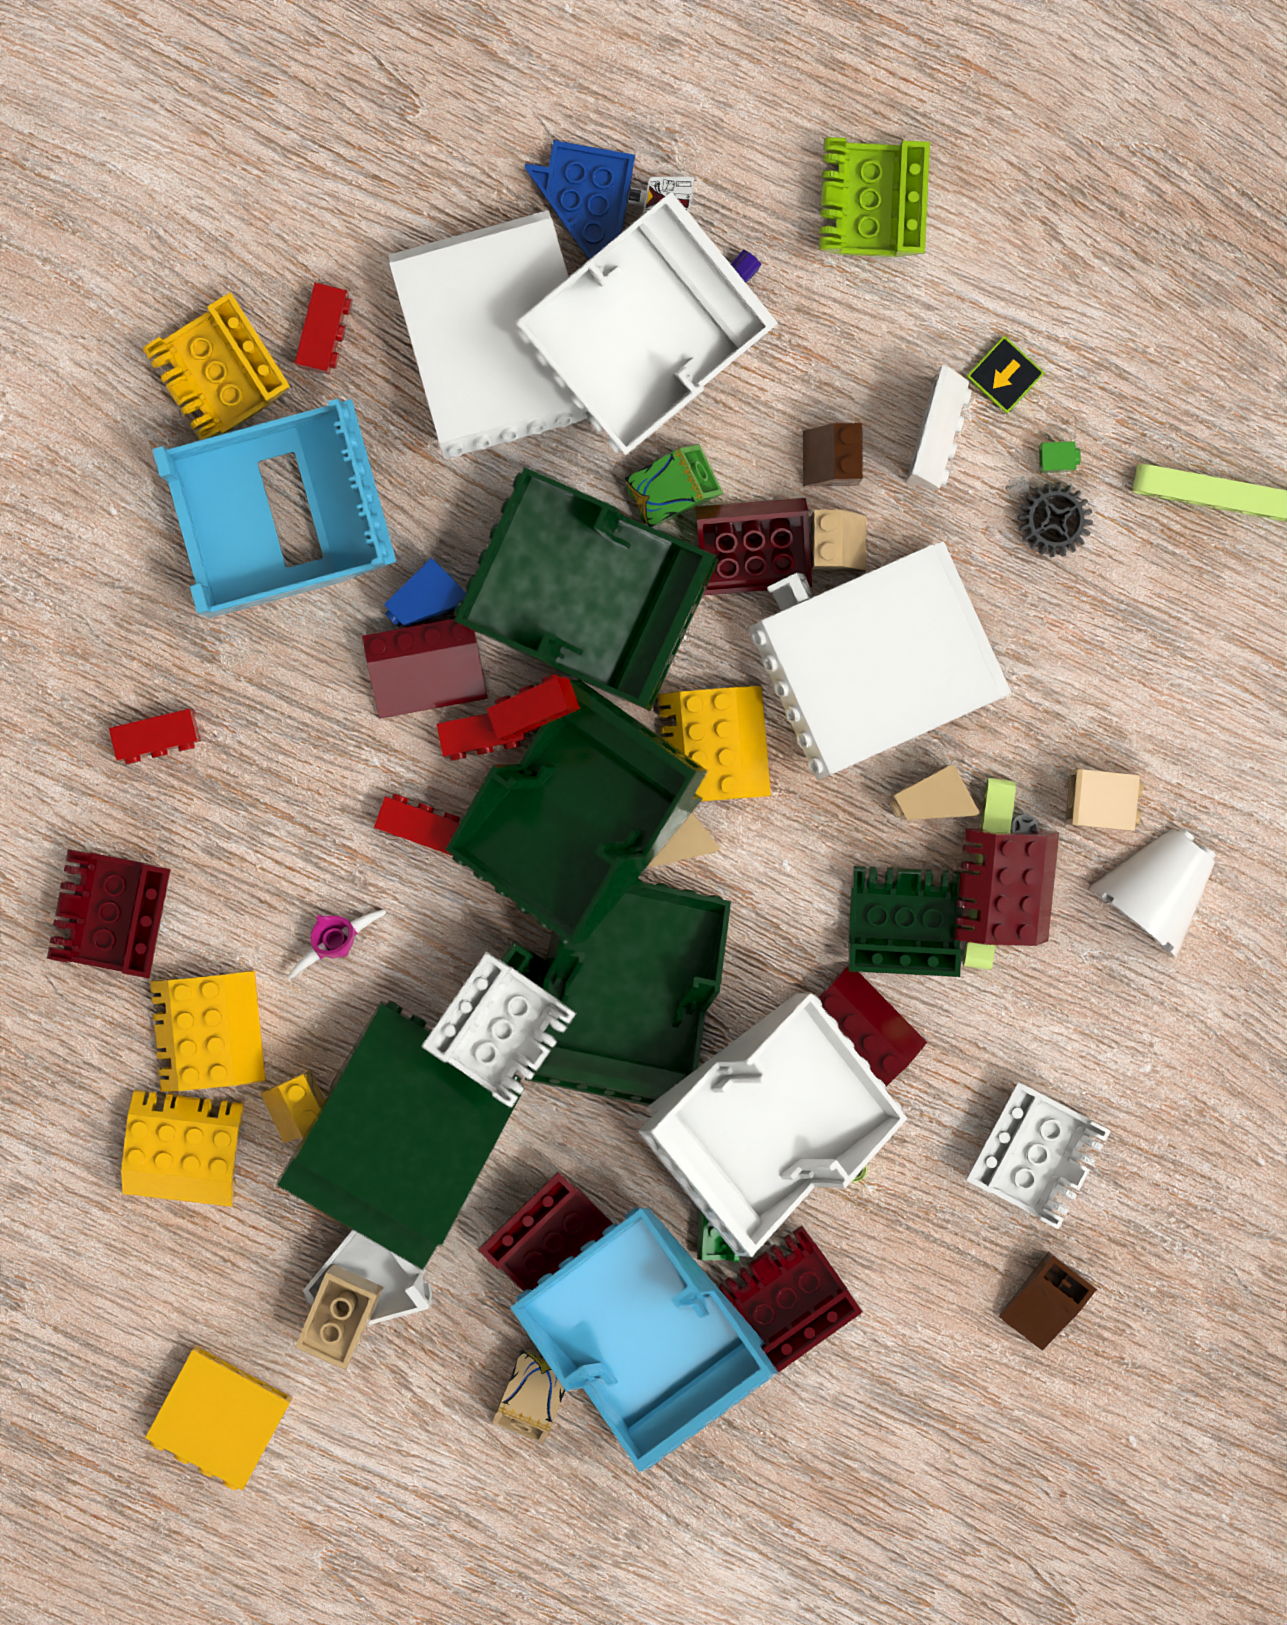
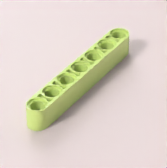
(1210, 492)
(996, 817)

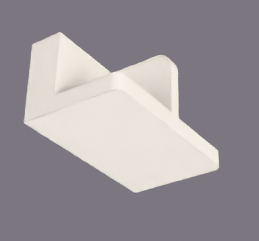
(791, 591)

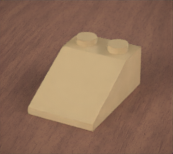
(339, 1316)

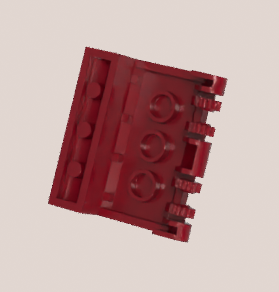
(1010, 889)
(111, 913)
(872, 1025)
(545, 1232)
(792, 1299)

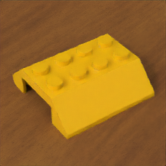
(218, 368)
(725, 736)
(209, 1031)
(180, 1149)

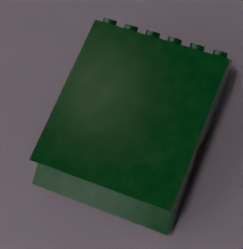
(585, 589)
(577, 815)
(636, 994)
(397, 1139)

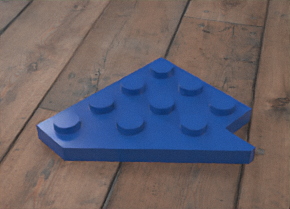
(586, 191)

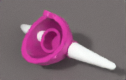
(333, 938)

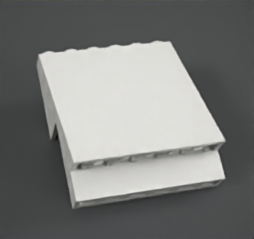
(462, 324)
(646, 324)
(879, 660)
(771, 1122)

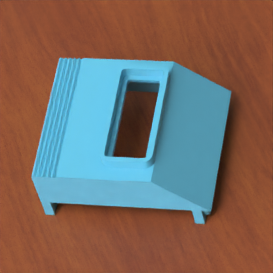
(230, 519)

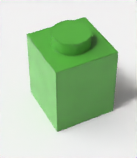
(1058, 457)

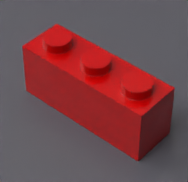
(323, 329)
(532, 707)
(470, 735)
(155, 736)
(416, 823)

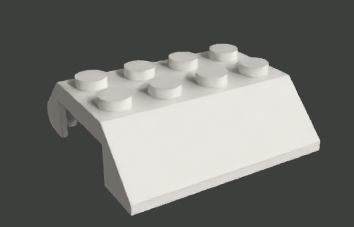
(498, 1028)
(1036, 1154)

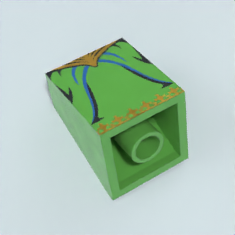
(673, 485)

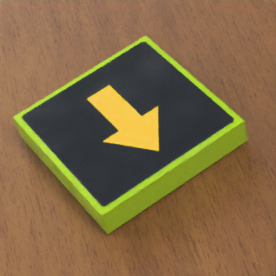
(1005, 375)

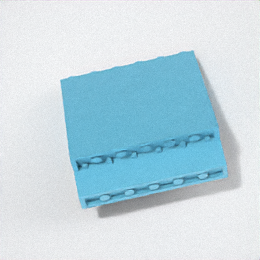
(644, 1337)

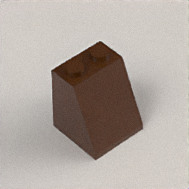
(833, 455)

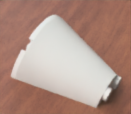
(1160, 887)
(402, 1281)

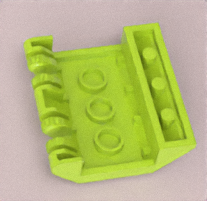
(875, 198)

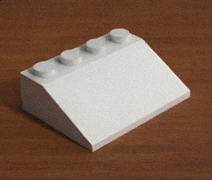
(938, 430)

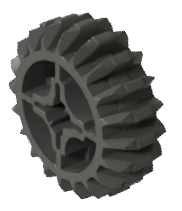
(1048, 508)

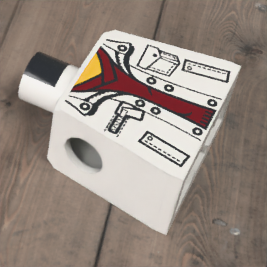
(660, 187)

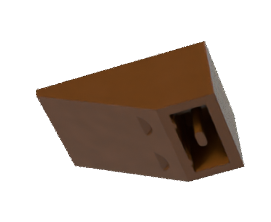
(1047, 1301)

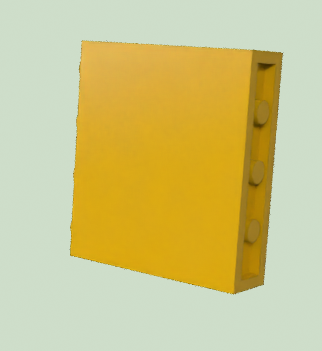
(218, 1418)

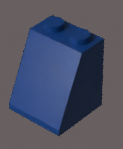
(424, 596)

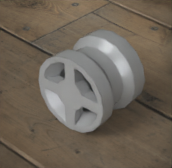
(1027, 824)

